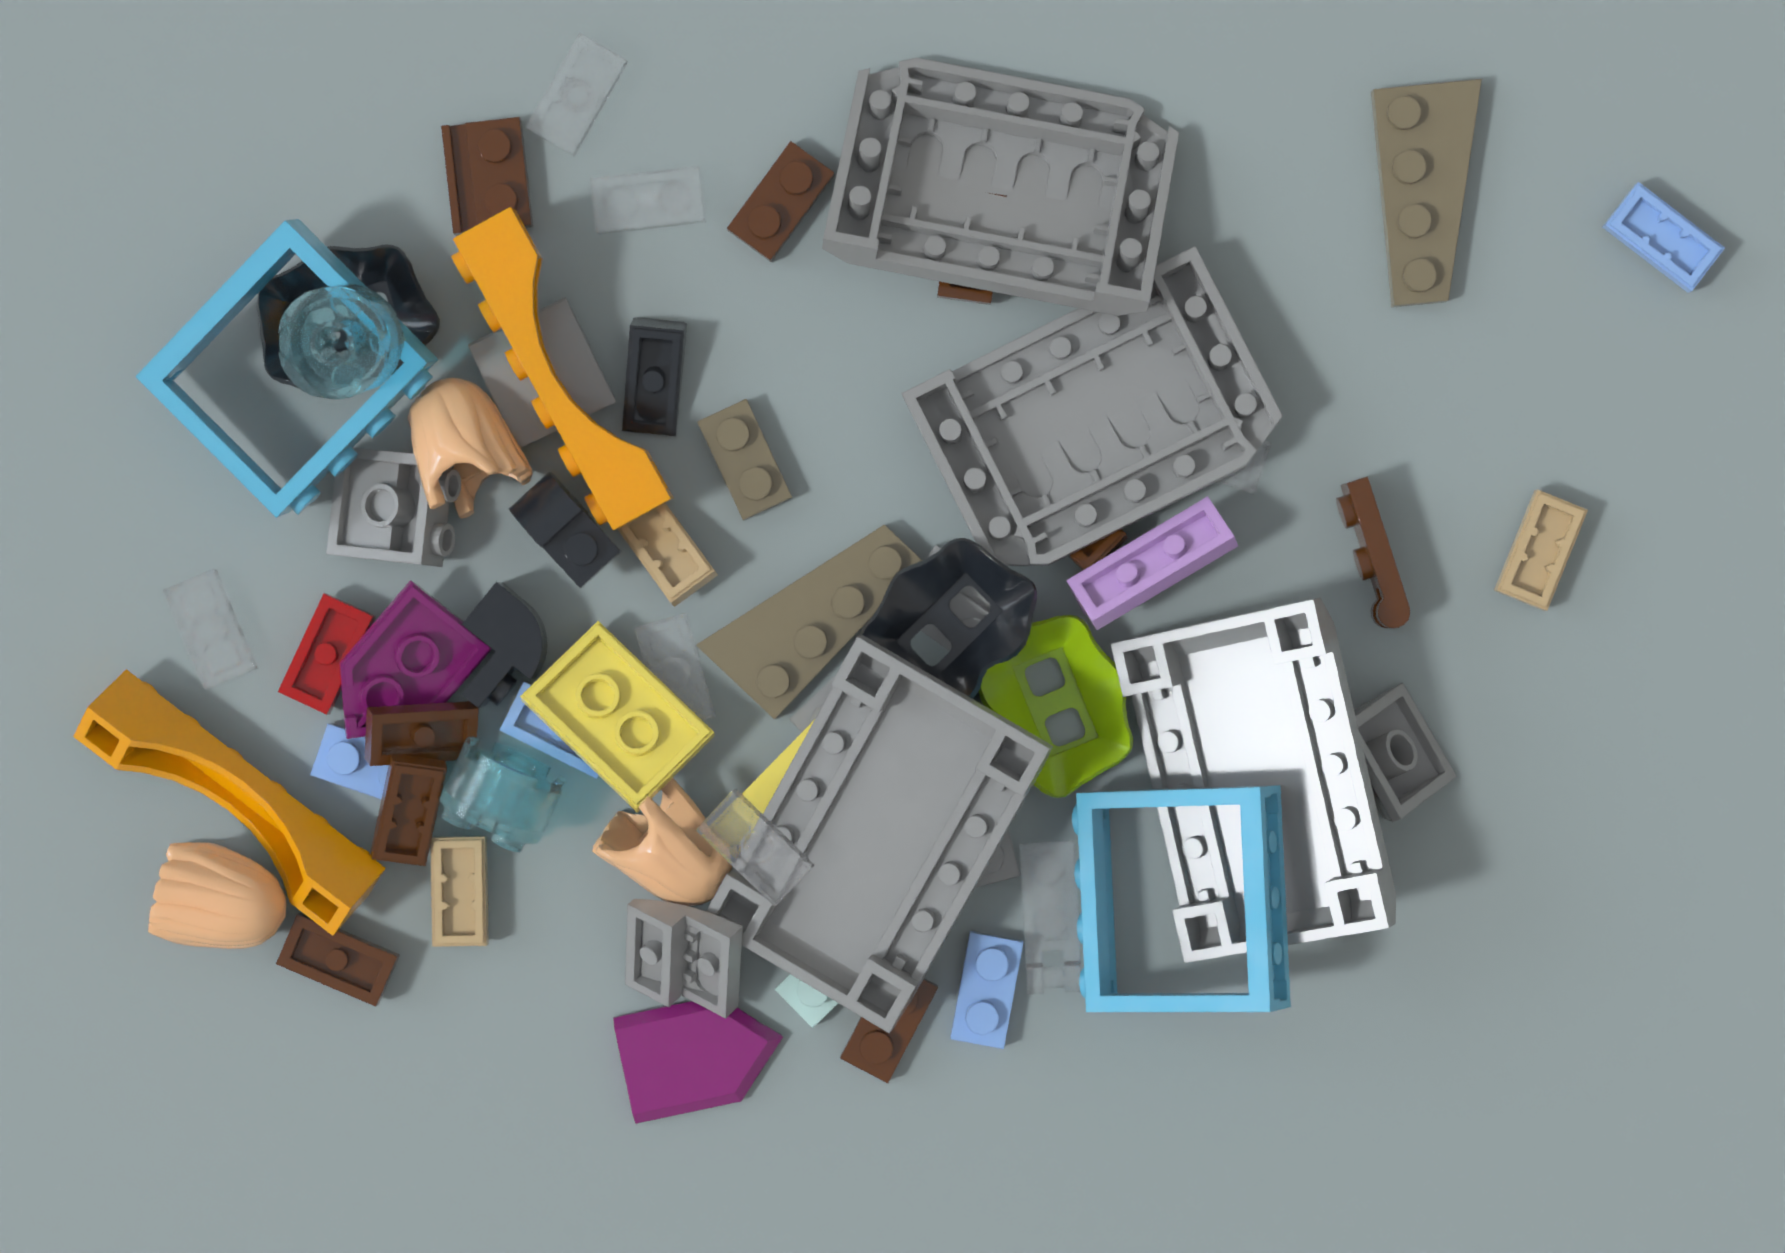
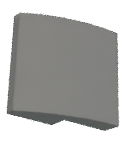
(571, 361)
(683, 953)

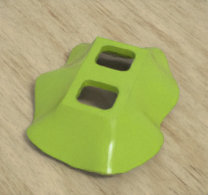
(1089, 688)

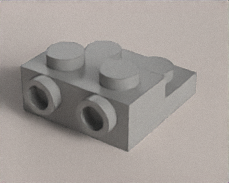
(384, 512)

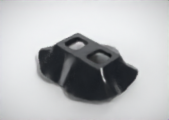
(378, 268)
(923, 597)

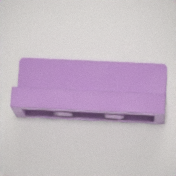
(1152, 563)

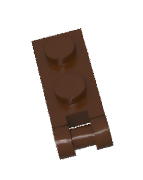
(1374, 557)

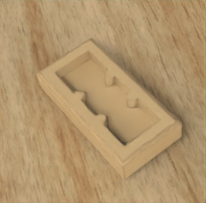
(1540, 550)
(668, 553)
(459, 891)

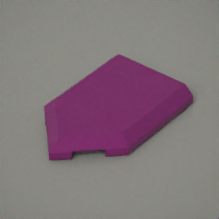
(407, 658)
(689, 1058)

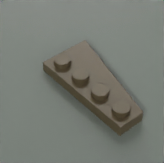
(1423, 172)
(802, 627)

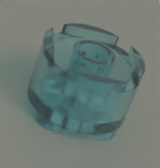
(308, 341)
(501, 794)

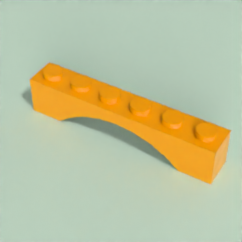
(507, 271)
(149, 735)

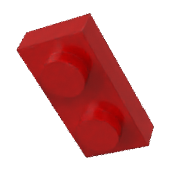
(315, 668)

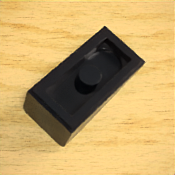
(654, 376)

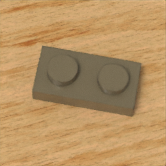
(744, 459)

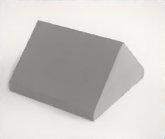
(1400, 753)

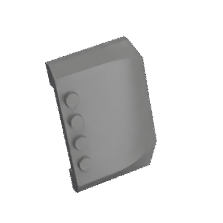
(1077, 171)
(1097, 419)

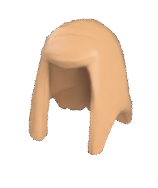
(462, 428)
(665, 849)
(215, 898)

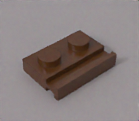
(486, 171)

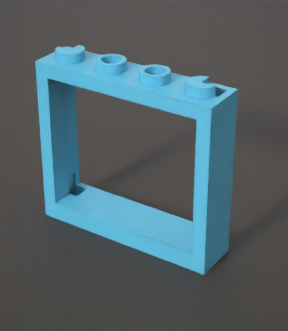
(337, 453)
(1262, 897)

